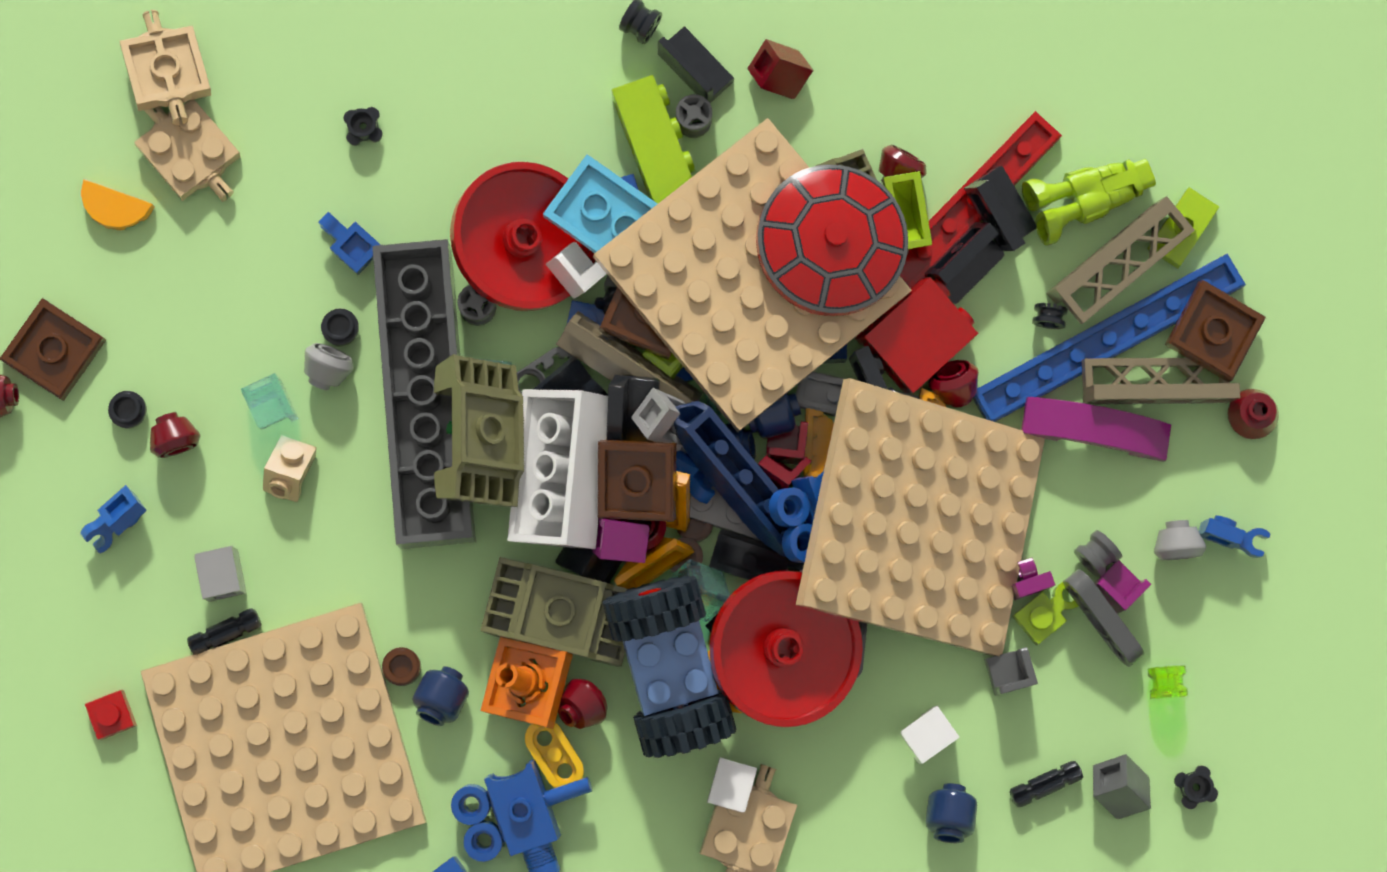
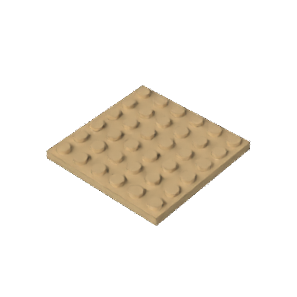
(703, 291)
(920, 519)
(283, 745)

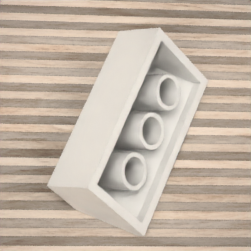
(559, 469)

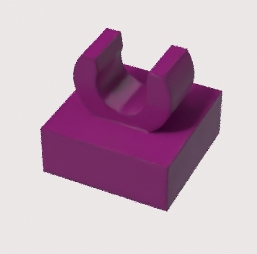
(1030, 580)

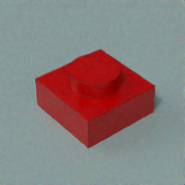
(110, 714)

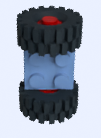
(670, 666)

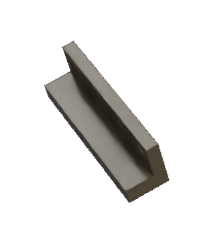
(1107, 253)
(616, 357)
(1153, 393)

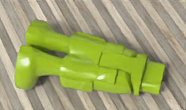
(1092, 192)

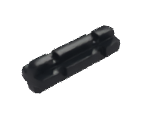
(224, 631)
(1046, 784)

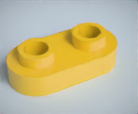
(554, 754)

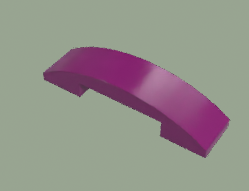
(1097, 427)

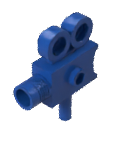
(801, 506)
(522, 816)

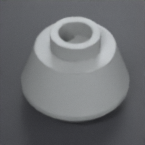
(326, 366)
(1179, 541)

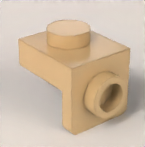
(288, 468)

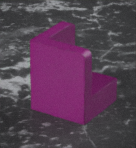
(621, 540)
(1121, 587)

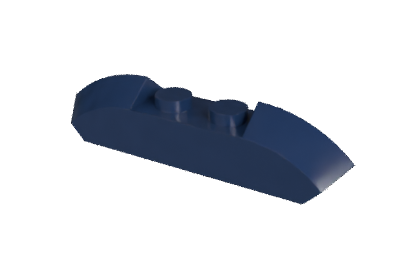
(730, 470)

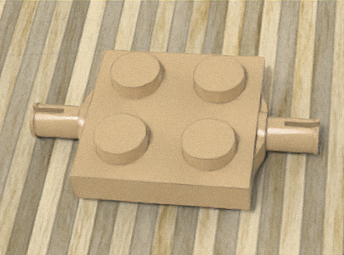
(165, 67)
(190, 153)
(754, 837)

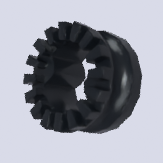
(1049, 316)

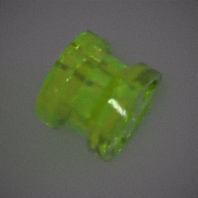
(1167, 682)

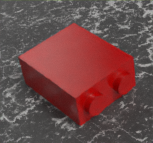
(919, 334)

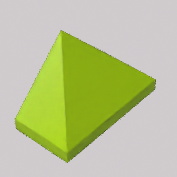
(909, 195)

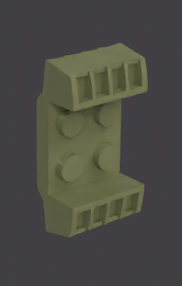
(484, 432)
(552, 611)

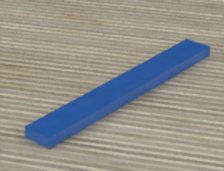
(1102, 340)

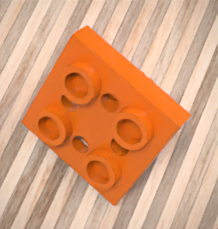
(514, 679)

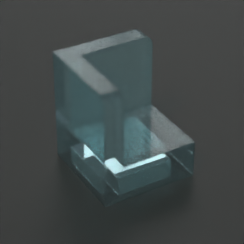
(269, 401)
(711, 586)

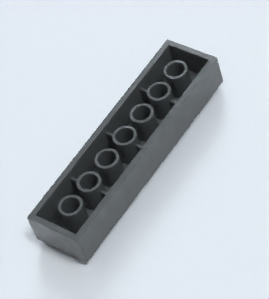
(415, 336)

